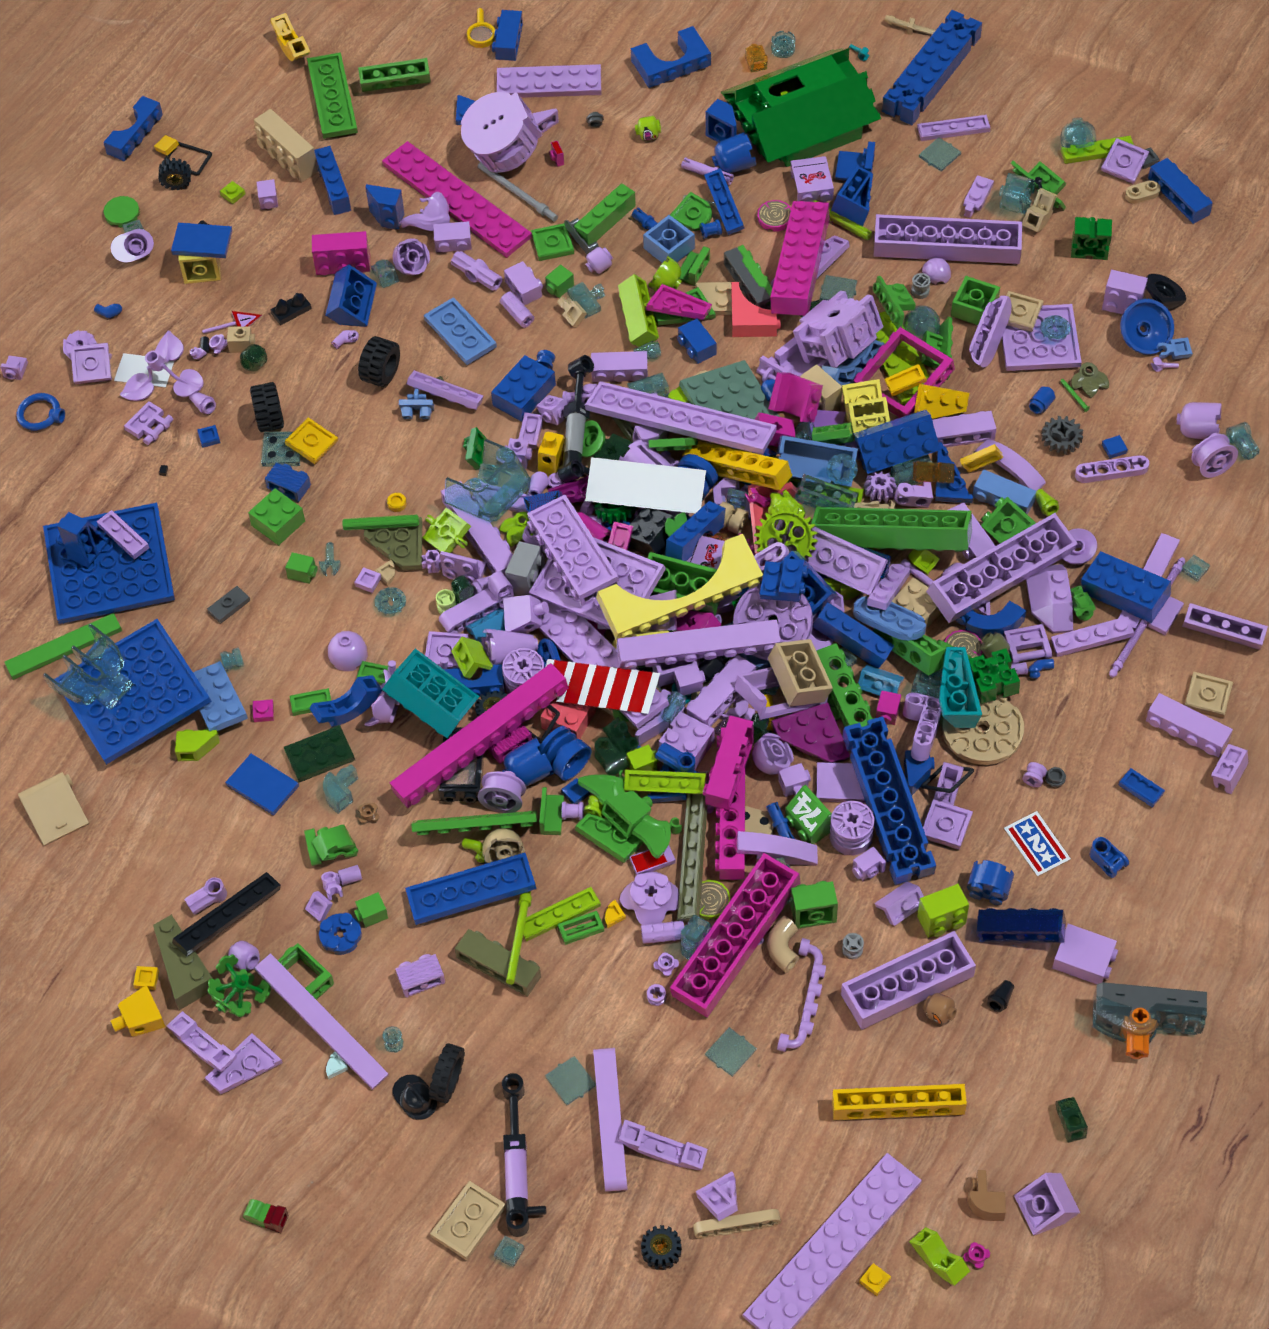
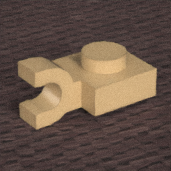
(573, 311)

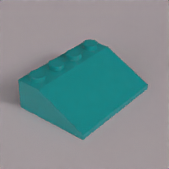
(430, 693)

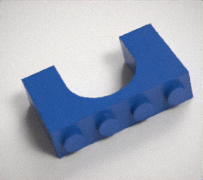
(658, 71)

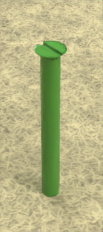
(1073, 393)

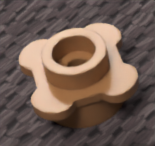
(368, 807)

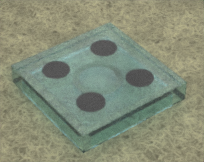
(275, 450)

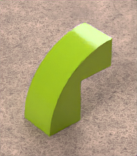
(937, 1256)

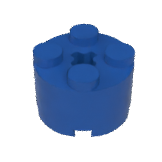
(990, 882)

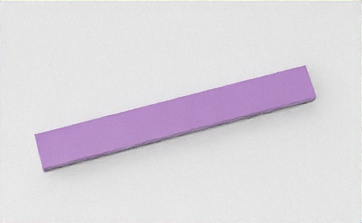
(321, 1021)

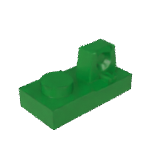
(475, 447)

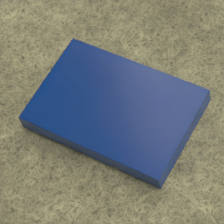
(201, 240)
(262, 784)

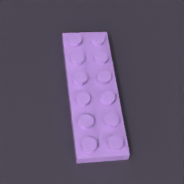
(550, 80)
(840, 559)

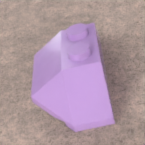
(1051, 598)

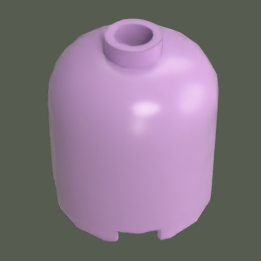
(1199, 419)

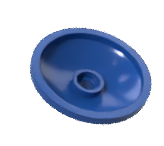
(1156, 322)

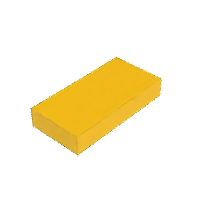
(905, 380)
(981, 458)

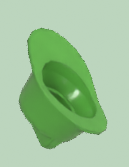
(593, 438)

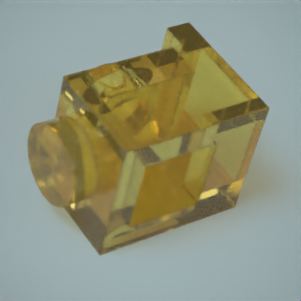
(754, 54)

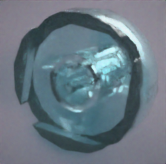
(1078, 133)
(920, 320)

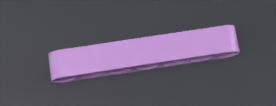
(610, 1119)

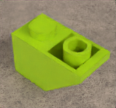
(195, 744)

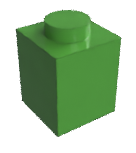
(559, 281)
(301, 568)
(371, 910)

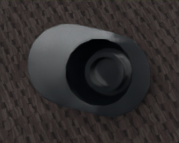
(413, 1097)

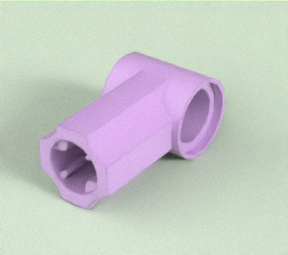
(205, 897)

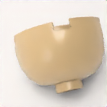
(501, 844)

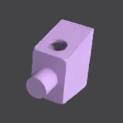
(523, 613)

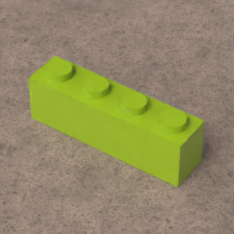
(639, 321)

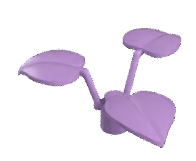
(169, 348)

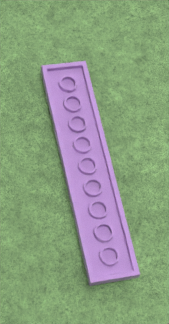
(681, 417)
(585, 645)
(833, 1246)

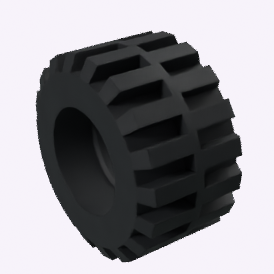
(379, 361)
(267, 407)

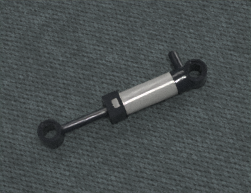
(575, 425)

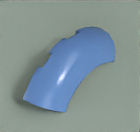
(848, 369)

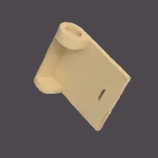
(53, 808)

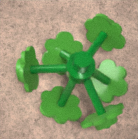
(241, 982)

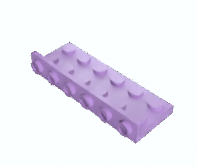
(571, 548)

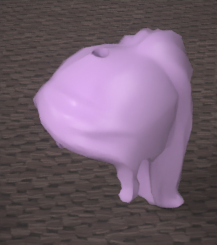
(434, 213)

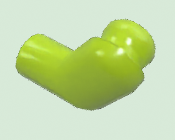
(476, 846)

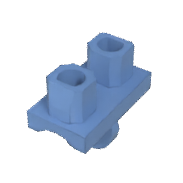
(416, 402)

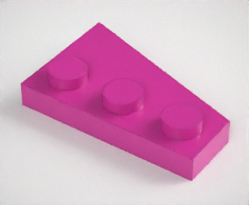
(677, 303)

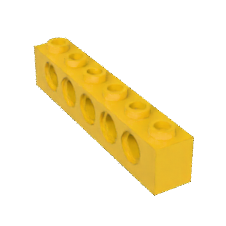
(744, 465)
(899, 1102)

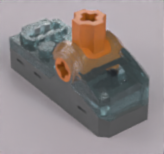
(1137, 1012)

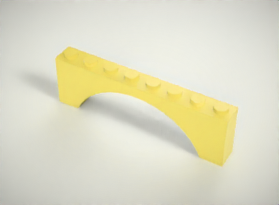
(631, 613)

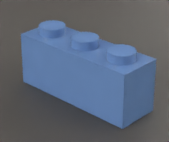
(992, 487)

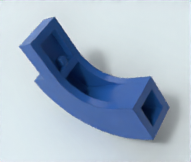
(1007, 619)
(350, 705)

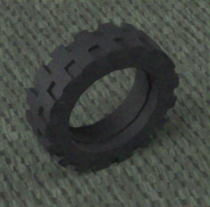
(446, 1073)

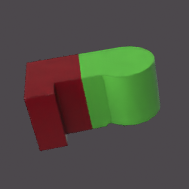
(266, 1215)

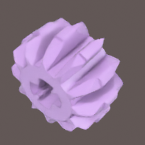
(880, 487)

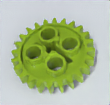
(768, 531)

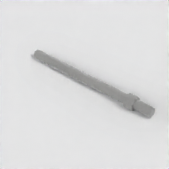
(541, 207)

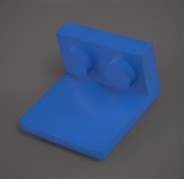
(849, 160)

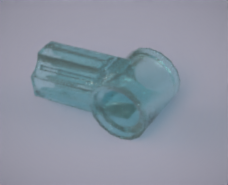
(1241, 436)

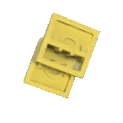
(865, 405)

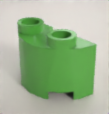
(334, 842)

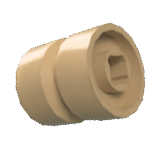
(734, 518)

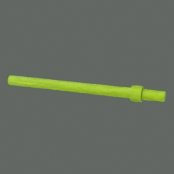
(524, 902)

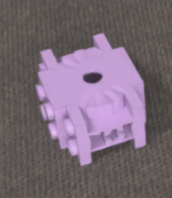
(838, 329)

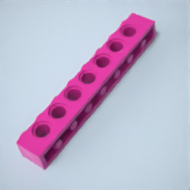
(731, 867)

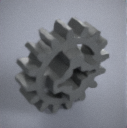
(1062, 435)

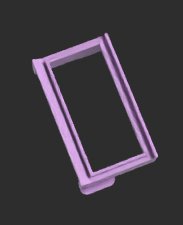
(749, 685)

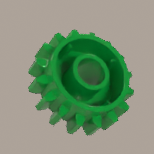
(613, 512)

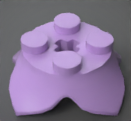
(384, 707)
(647, 908)

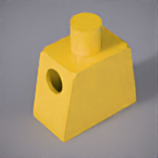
(552, 447)
(138, 1014)

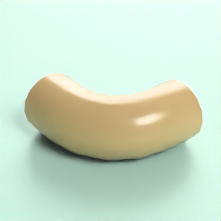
(778, 944)

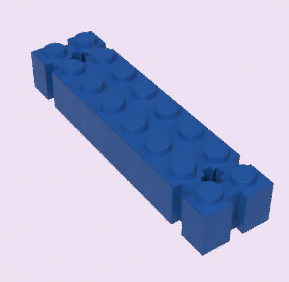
(931, 67)
(889, 800)

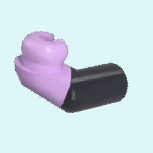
(198, 353)

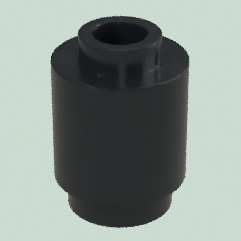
(711, 667)

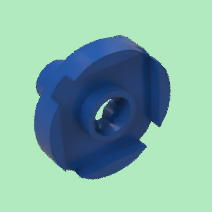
(339, 922)

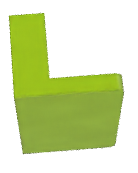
(469, 656)

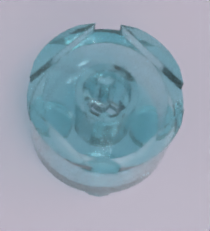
(1016, 193)

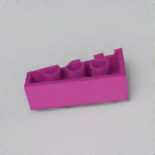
(729, 763)

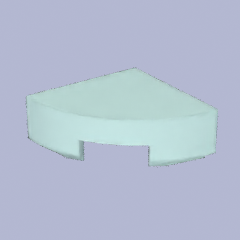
(335, 1066)

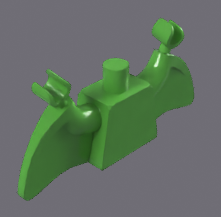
(630, 812)

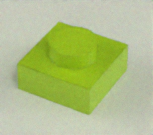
(232, 192)

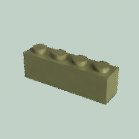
(494, 961)

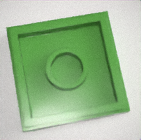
(552, 242)

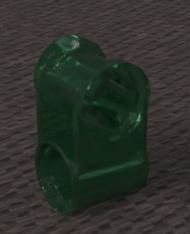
(609, 756)

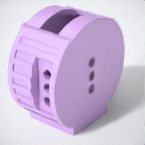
(500, 131)

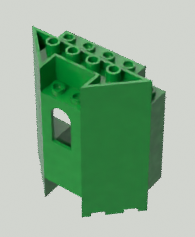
(810, 119)

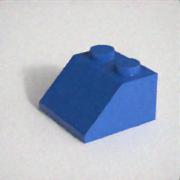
(720, 121)
(385, 205)

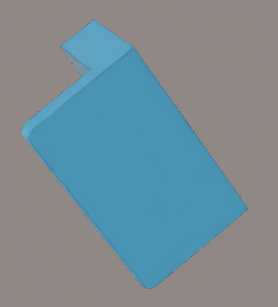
(493, 620)
(877, 680)

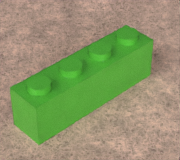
(606, 214)

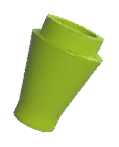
(1047, 504)

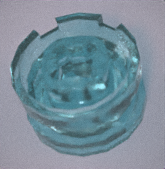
(783, 44)

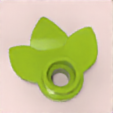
(514, 528)

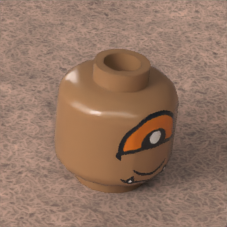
(939, 1008)

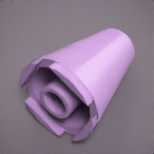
(500, 643)

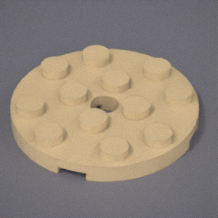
(992, 745)

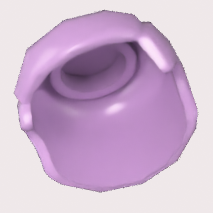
(937, 270)

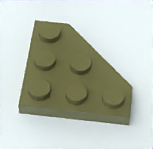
(399, 544)

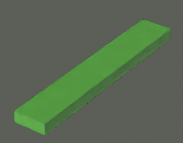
(60, 646)

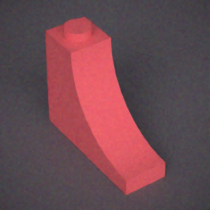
(750, 319)

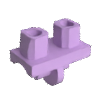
(769, 367)

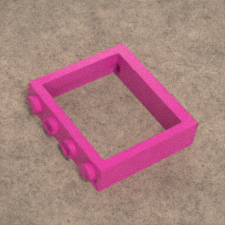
(936, 379)

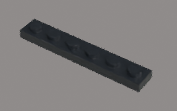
(226, 914)

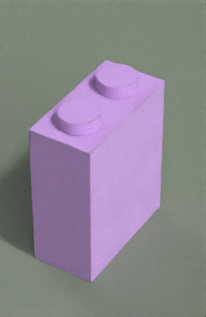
(1085, 955)

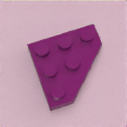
(813, 733)

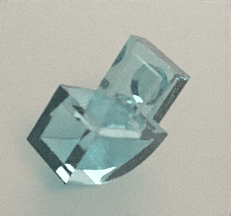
(336, 788)

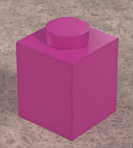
(888, 706)

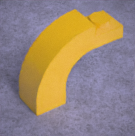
(292, 46)

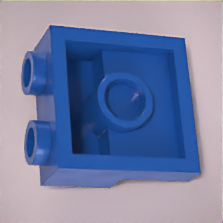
(784, 580)

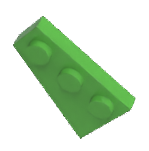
(608, 837)

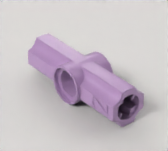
(476, 270)

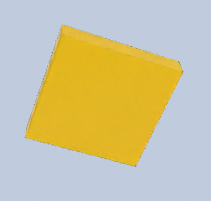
(311, 440)

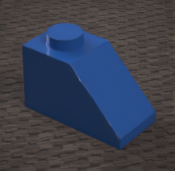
(917, 771)

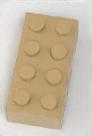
(285, 145)

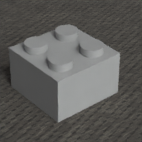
(525, 567)

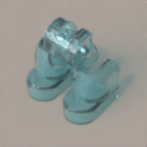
(84, 689)

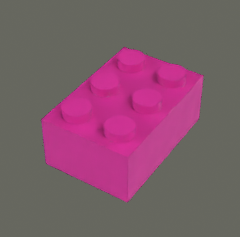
(338, 250)

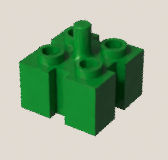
(1091, 238)
(994, 676)

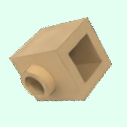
(239, 338)

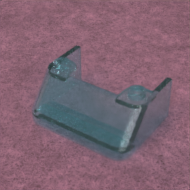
(495, 495)

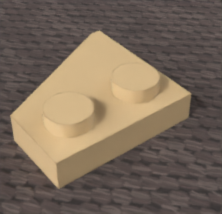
(718, 295)

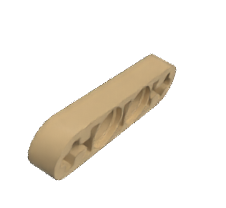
(737, 1223)

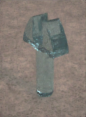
(329, 560)

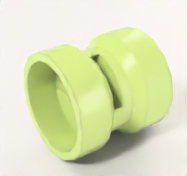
(445, 600)

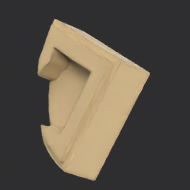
(387, 572)

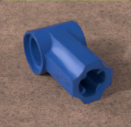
(675, 758)

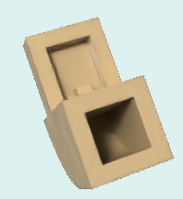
(1041, 211)

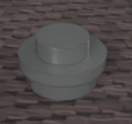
(595, 119)
(1055, 777)

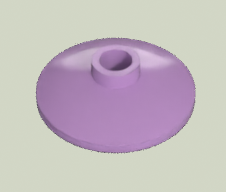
(1086, 542)

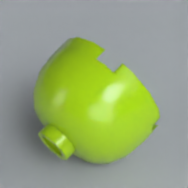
(667, 274)

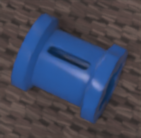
(710, 229)

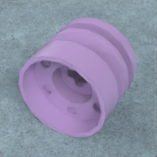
(519, 667)
(851, 828)

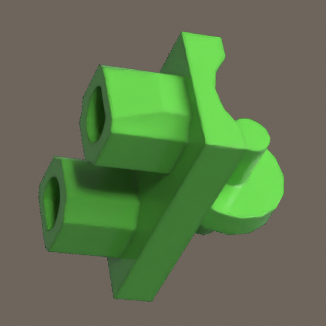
(1082, 603)

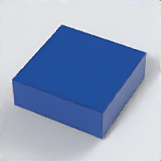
(208, 436)
(1114, 446)
(574, 792)

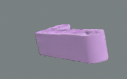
(479, 605)
(928, 713)

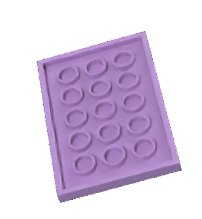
(635, 574)

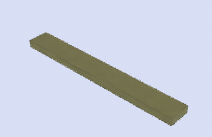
(692, 856)

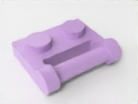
(1027, 638)

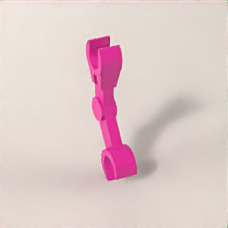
(758, 498)

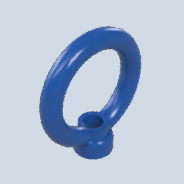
(55, 415)

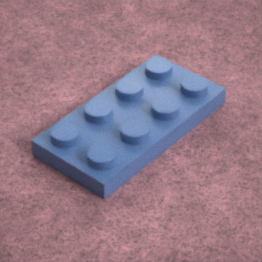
(460, 331)
(225, 704)

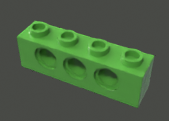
(394, 74)
(921, 653)

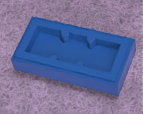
(1141, 787)

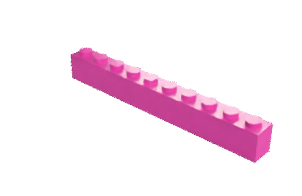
(479, 735)

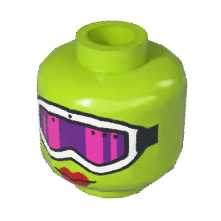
(648, 128)

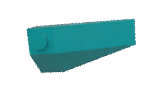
(958, 691)

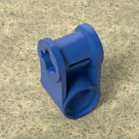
(1111, 859)

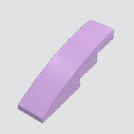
(775, 846)

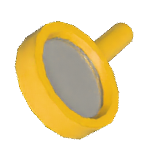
(481, 33)

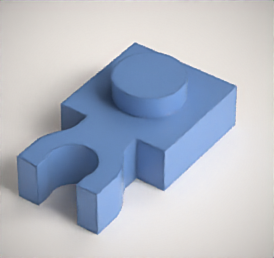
(1177, 348)

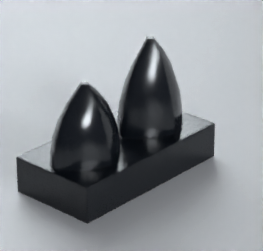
(291, 308)

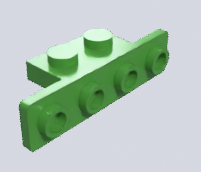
(1050, 181)
(894, 300)
(940, 342)

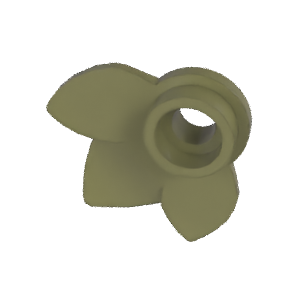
(1089, 381)

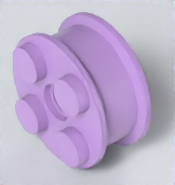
(1214, 455)
(501, 792)

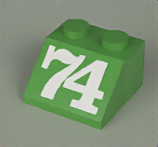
(808, 816)

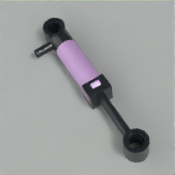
(516, 1163)

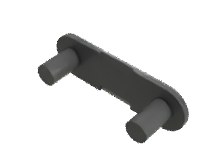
(570, 227)

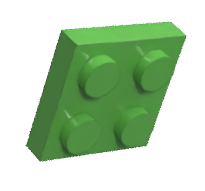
(673, 443)

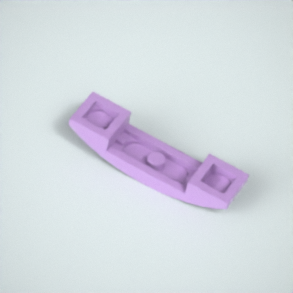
(1016, 466)
(201, 1043)
(662, 1148)

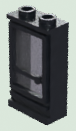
(465, 782)

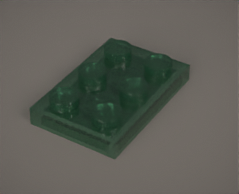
(319, 753)

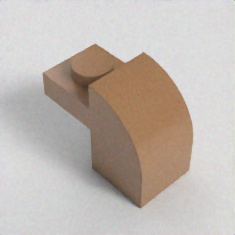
(984, 1203)

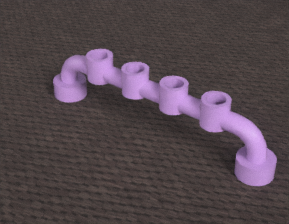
(810, 1007)

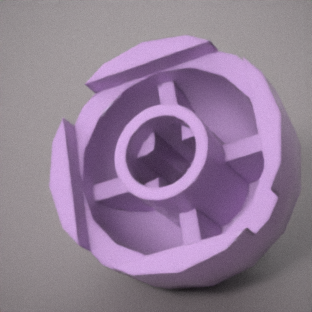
(411, 257)
(347, 651)
(771, 754)

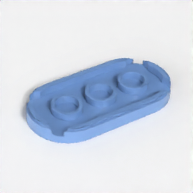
(893, 621)

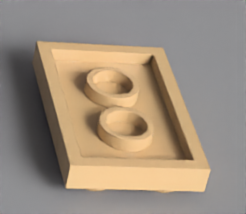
(468, 1220)

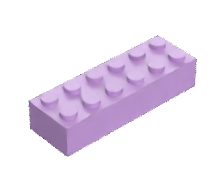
(907, 980)

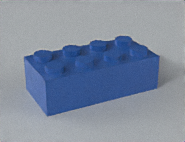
(896, 441)
(1126, 586)

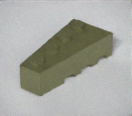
(186, 973)

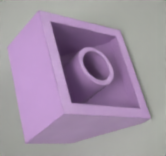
(1046, 1203)

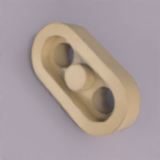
(1144, 192)

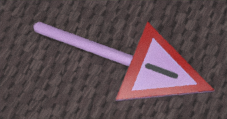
(241, 320)

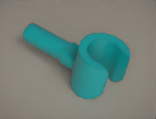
(863, 53)

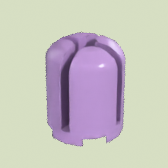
(641, 453)

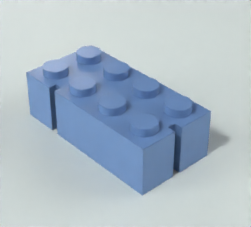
(812, 457)

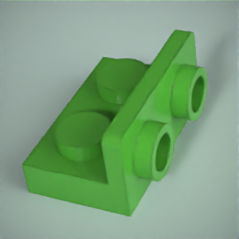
(833, 433)

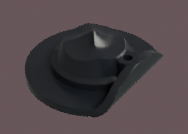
(1165, 291)

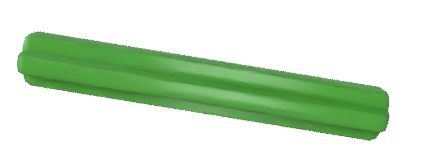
(380, 522)

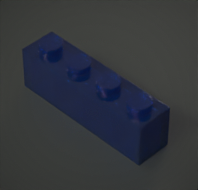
(1021, 925)

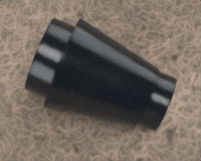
(1001, 996)

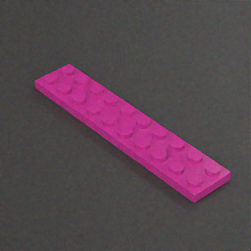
(464, 203)

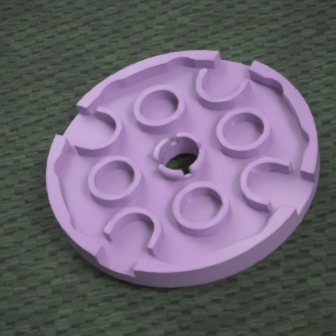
(794, 618)

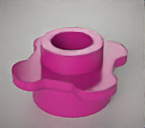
(983, 1253)

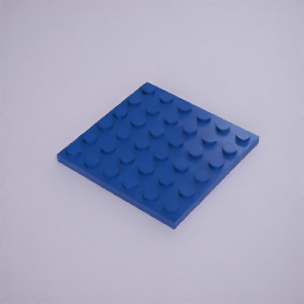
(114, 578)
(161, 694)

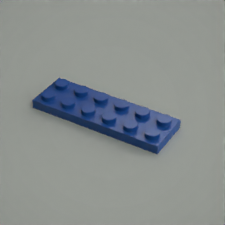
(470, 888)

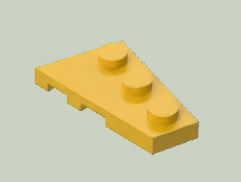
(940, 401)

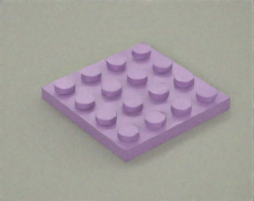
(1032, 351)

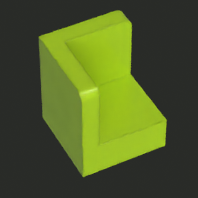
(924, 559)

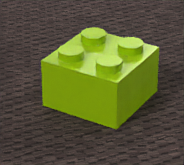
(943, 911)

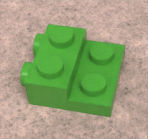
(1006, 520)

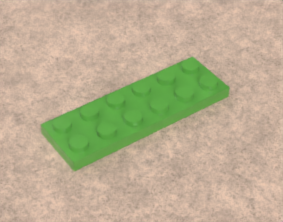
(332, 95)
(466, 823)

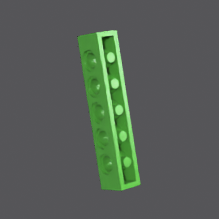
(831, 656)

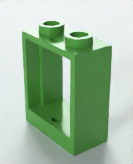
(324, 979)

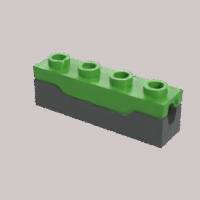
(749, 275)

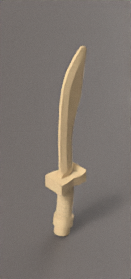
(908, 25)

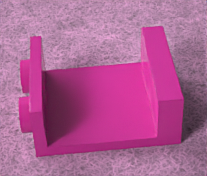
(796, 396)

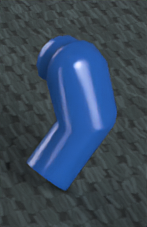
(109, 311)
(1040, 665)

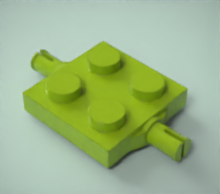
(446, 531)

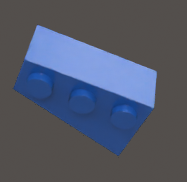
(855, 196)
(81, 539)

